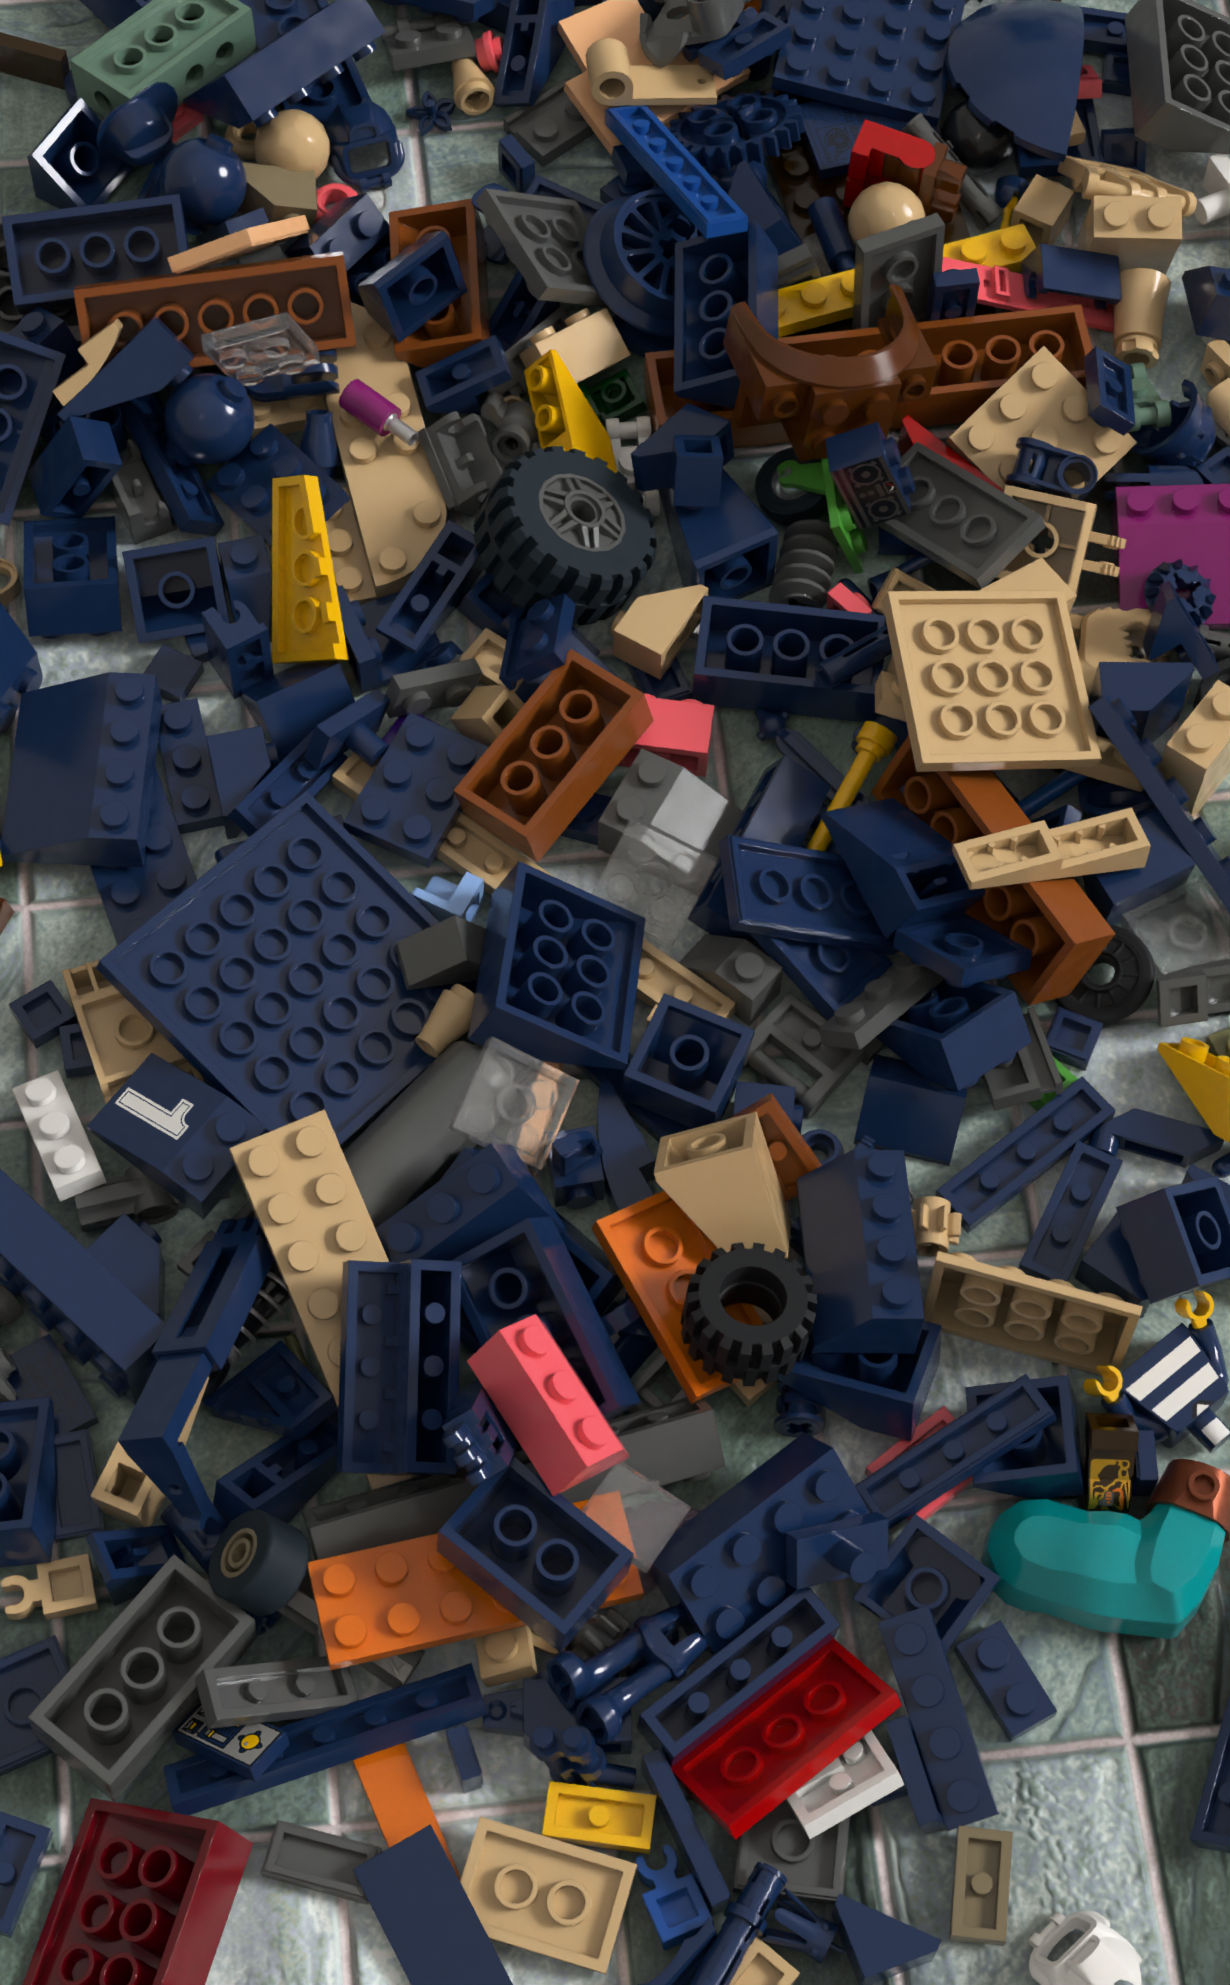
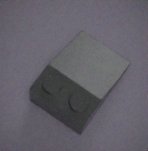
(671, 801)

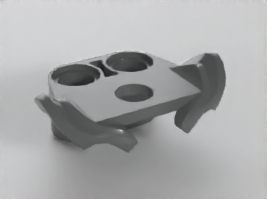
(705, 23)

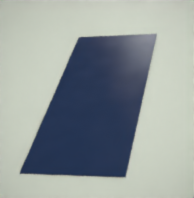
(429, 1915)

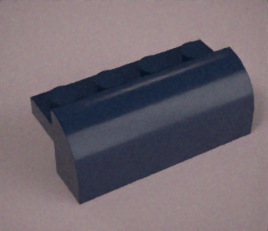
(398, 1366)

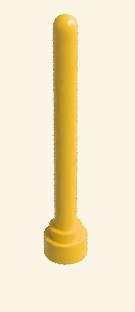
(873, 744)

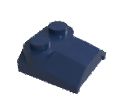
(931, 1572)

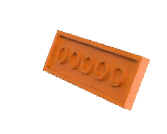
(409, 1601)

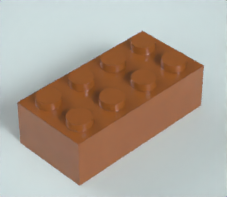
(554, 755)

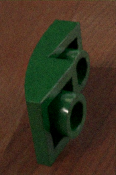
(614, 397)

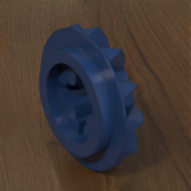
(1182, 576)

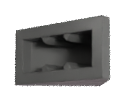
(442, 954)

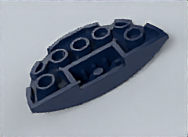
(1022, 69)

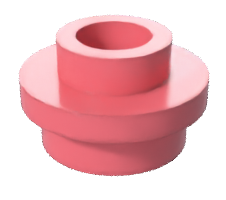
(489, 51)

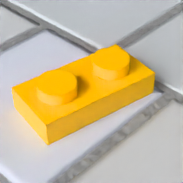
(599, 1817)

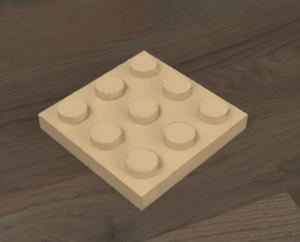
(1039, 404)

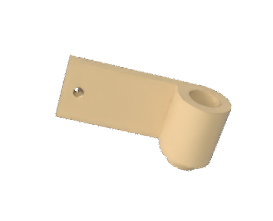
(619, 84)

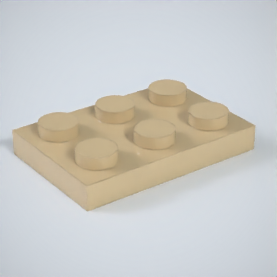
(547, 1894)

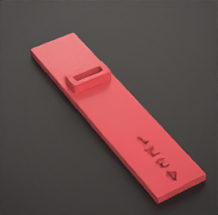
(1006, 291)

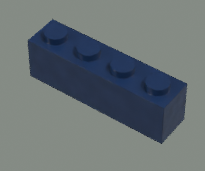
(780, 812)
(737, 1675)

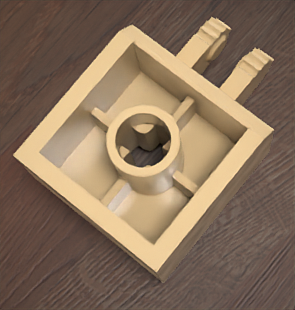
(1070, 527)

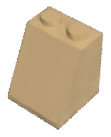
(726, 1183)

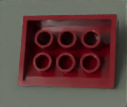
(140, 1899)

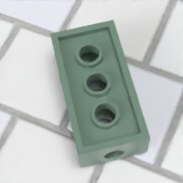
(164, 42)

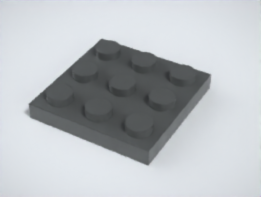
(544, 243)

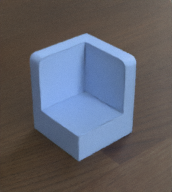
(447, 899)

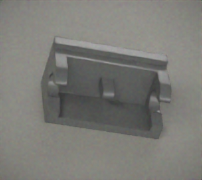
(461, 460)
(139, 498)

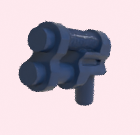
(577, 1759)

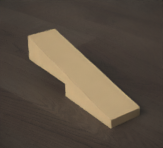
(1041, 853)

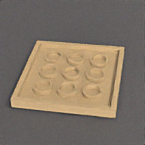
(990, 680)

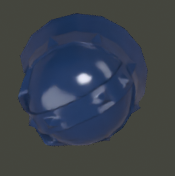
(1187, 438)

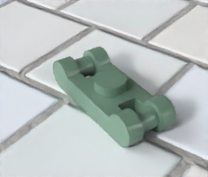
(1148, 405)

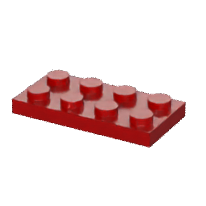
(785, 1738)

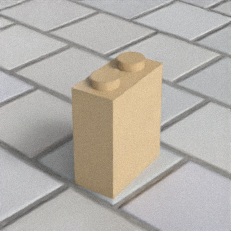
(1134, 228)
(1201, 748)

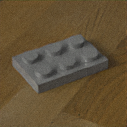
(897, 257)

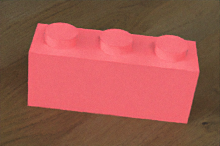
(546, 1405)

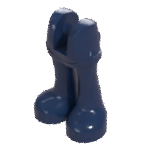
(647, 1639)

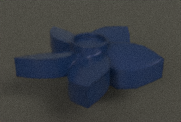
(432, 113)

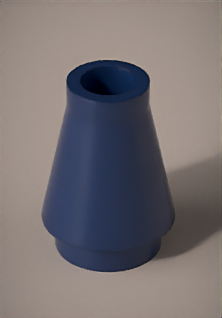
(320, 440)

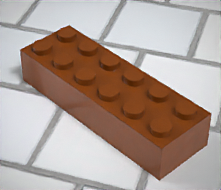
(212, 299)
(1044, 916)

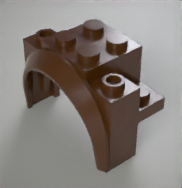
(827, 394)

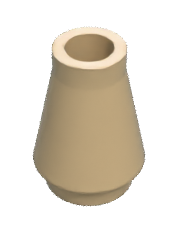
(471, 87)
(447, 1021)

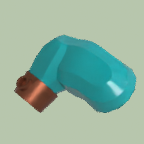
(1111, 1567)

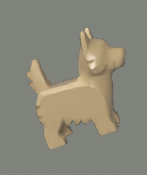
(1108, 637)

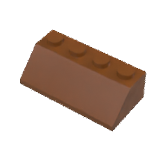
(467, 317)

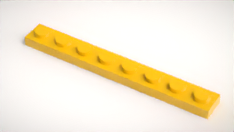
(831, 297)

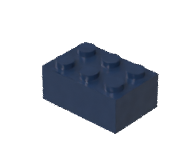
(534, 1553)

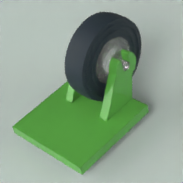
(804, 491)

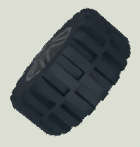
(568, 528)

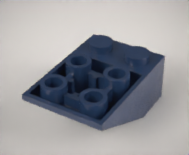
(899, 864)

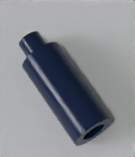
(832, 234)

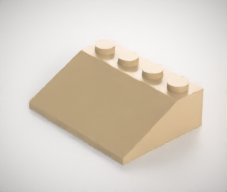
(1029, 1313)

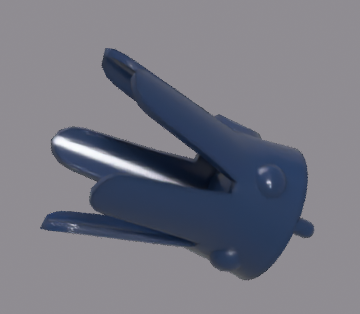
(813, 1932)

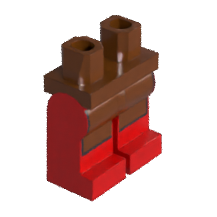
(900, 158)

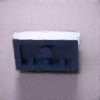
(370, 654)

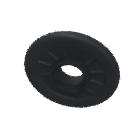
(1125, 991)

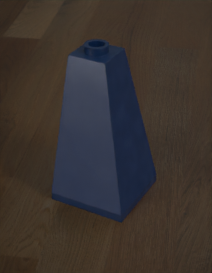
(723, 546)

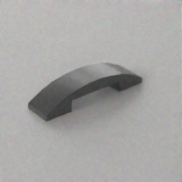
(1193, 993)

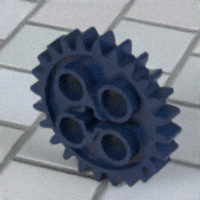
(739, 129)

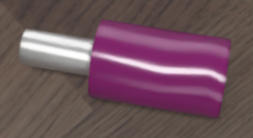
(375, 411)

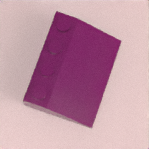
(1170, 526)

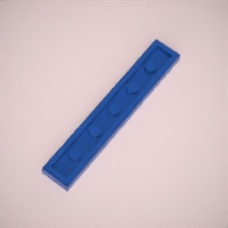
(676, 171)

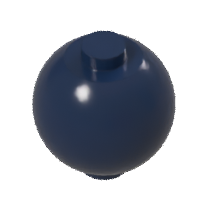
(206, 178)
(208, 420)

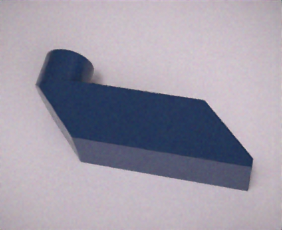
(1156, 1138)

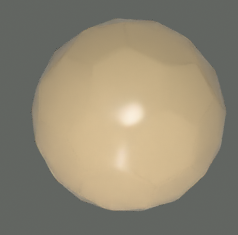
(293, 142)
(882, 208)

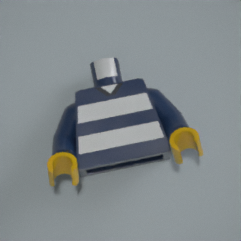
(1174, 1383)

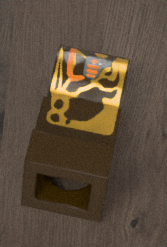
(1109, 1461)

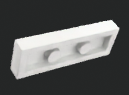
(59, 1135)

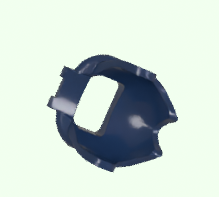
(359, 127)

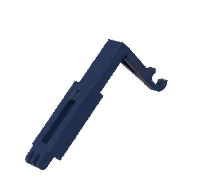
(189, 1347)
(479, 1431)

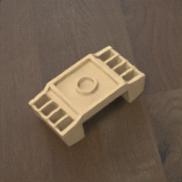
(115, 1030)

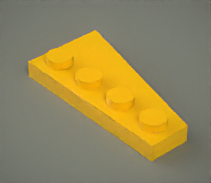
(304, 589)

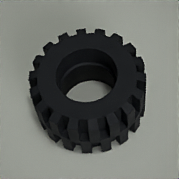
(754, 1279)

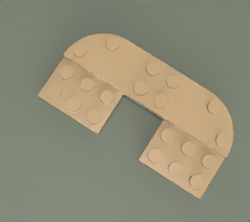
(391, 486)

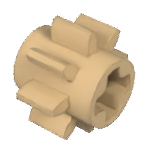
(934, 1225)

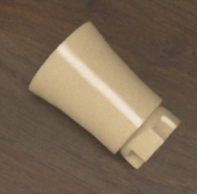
(1140, 315)

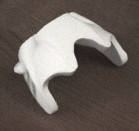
(1094, 1959)

